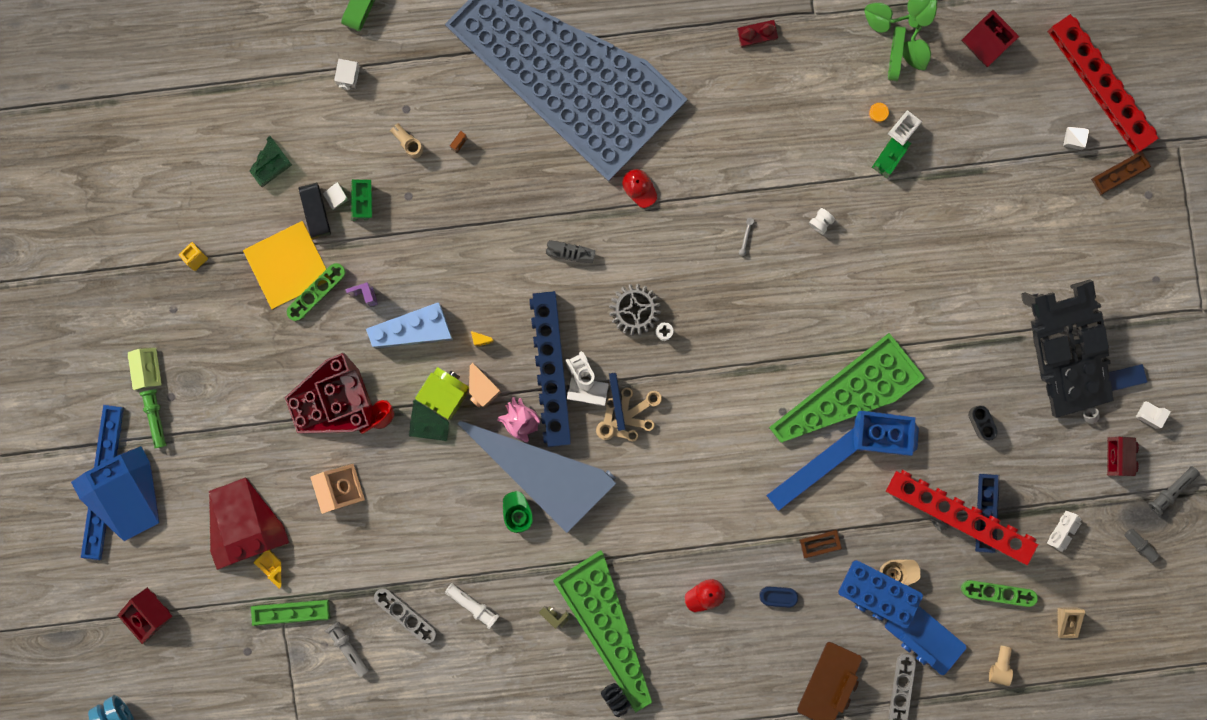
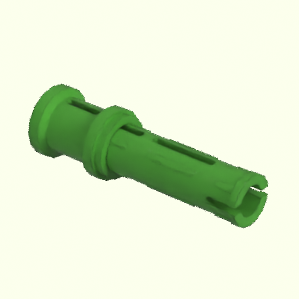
(152, 409)

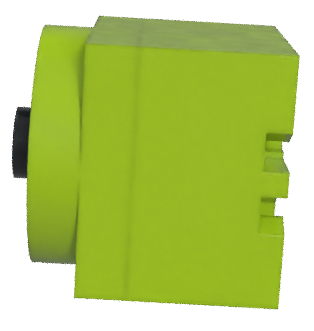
(443, 393)

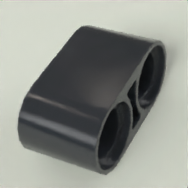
(986, 421)

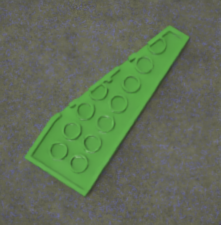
(867, 383)

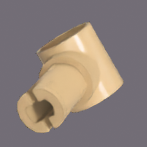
(406, 141)
(1001, 672)

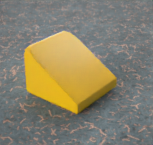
(193, 256)
(480, 340)

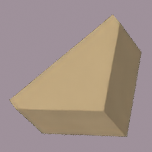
(1070, 622)

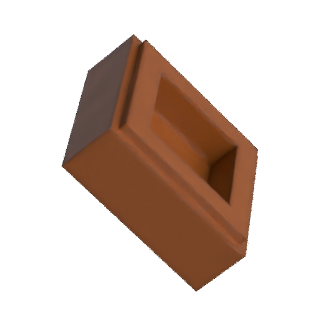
(458, 142)

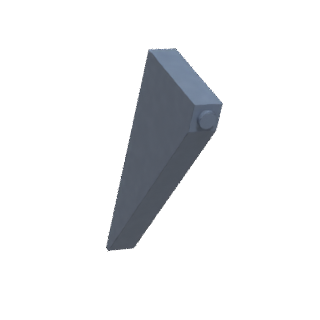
(554, 482)

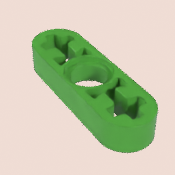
(896, 53)

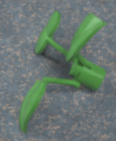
(920, 14)

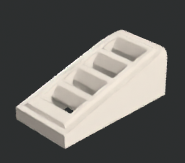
(907, 125)

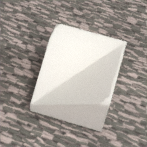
(1076, 138)

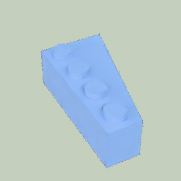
(412, 328)

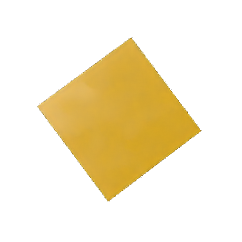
(285, 264)

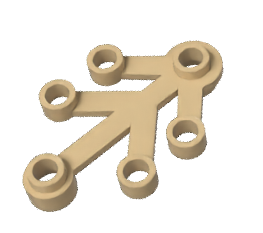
(627, 417)

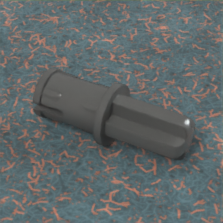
(1141, 545)

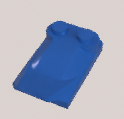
(885, 433)

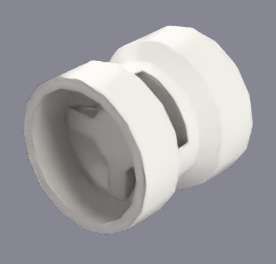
(822, 221)

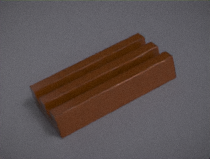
(830, 549)

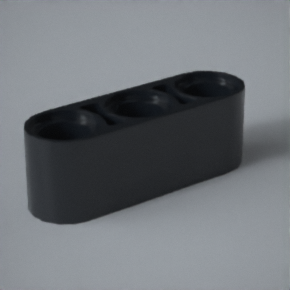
(314, 211)

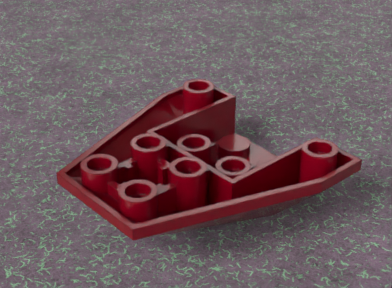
(331, 399)

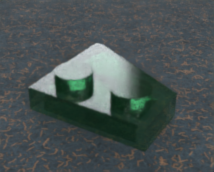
(269, 163)
(427, 423)

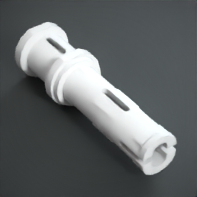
(480, 611)

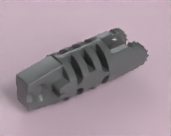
(572, 252)

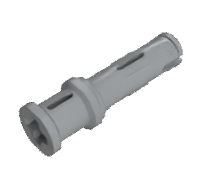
(342, 641)

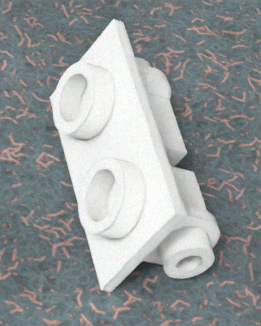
(1068, 523)

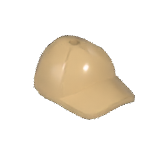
(903, 570)

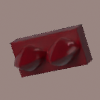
(757, 33)

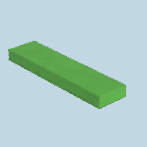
(290, 612)

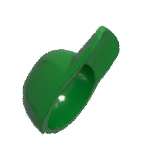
(513, 506)

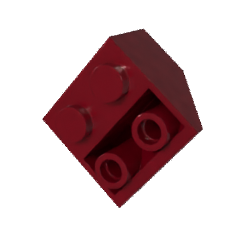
(990, 38)

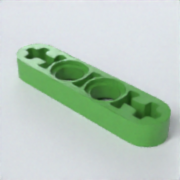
(318, 294)
(999, 593)

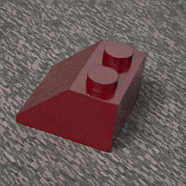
(1122, 456)
(144, 615)

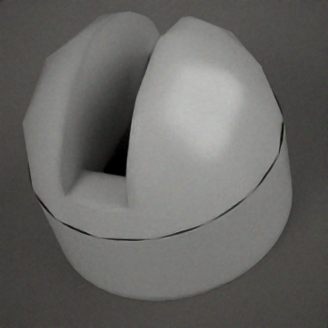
(1095, 415)

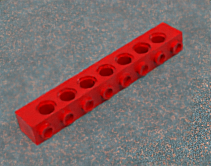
(1092, 81)
(897, 488)

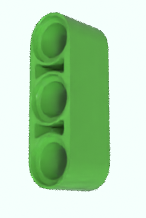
(357, 13)

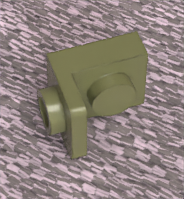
(550, 615)

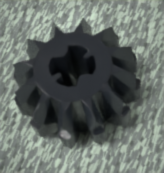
(616, 700)

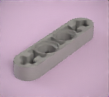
(407, 612)
(902, 691)

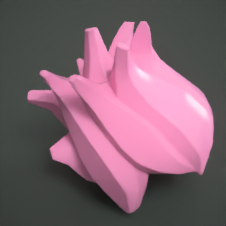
(520, 420)

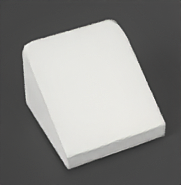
(335, 196)

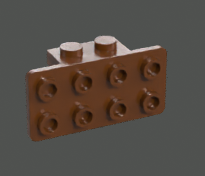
(830, 683)

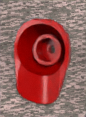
(641, 193)
(381, 416)
(698, 597)

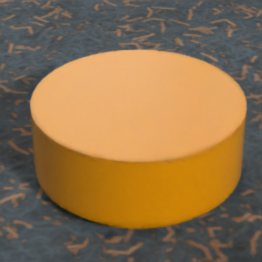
(878, 112)

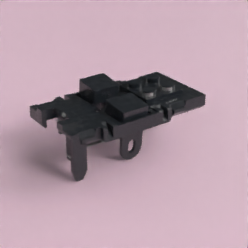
(1078, 381)

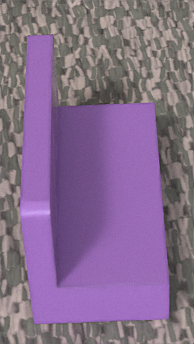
(367, 291)

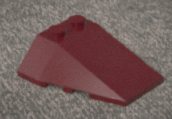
(241, 524)

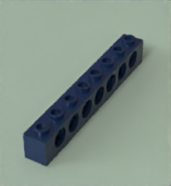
(549, 301)

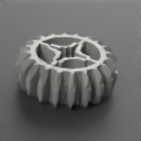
(631, 293)

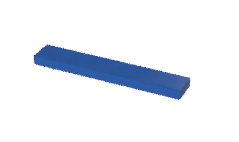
(812, 471)

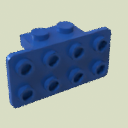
(880, 594)
(929, 641)

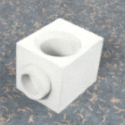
(346, 74)

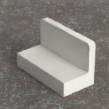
(596, 395)

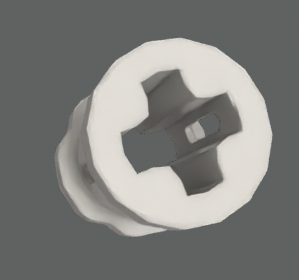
(660, 335)

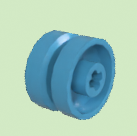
(112, 709)

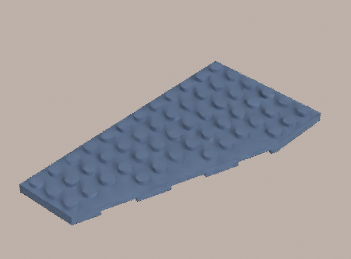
(576, 82)

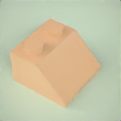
(481, 388)
(337, 488)

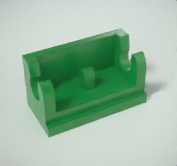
(890, 157)
(361, 199)

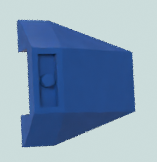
(121, 493)

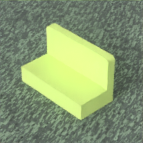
(144, 368)

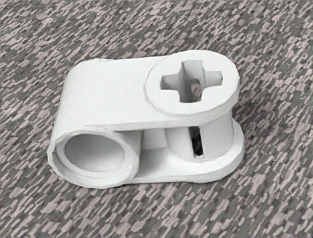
(579, 367)

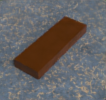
(1121, 172)

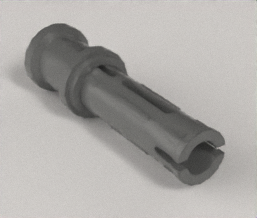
(1168, 496)

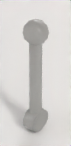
(742, 252)

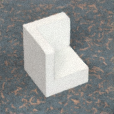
(1153, 415)

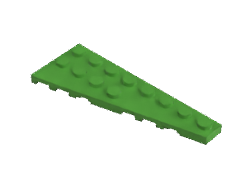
(596, 606)

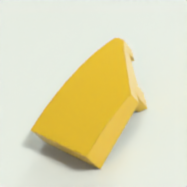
(271, 566)

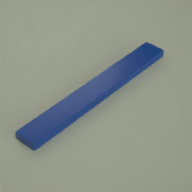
(106, 449)

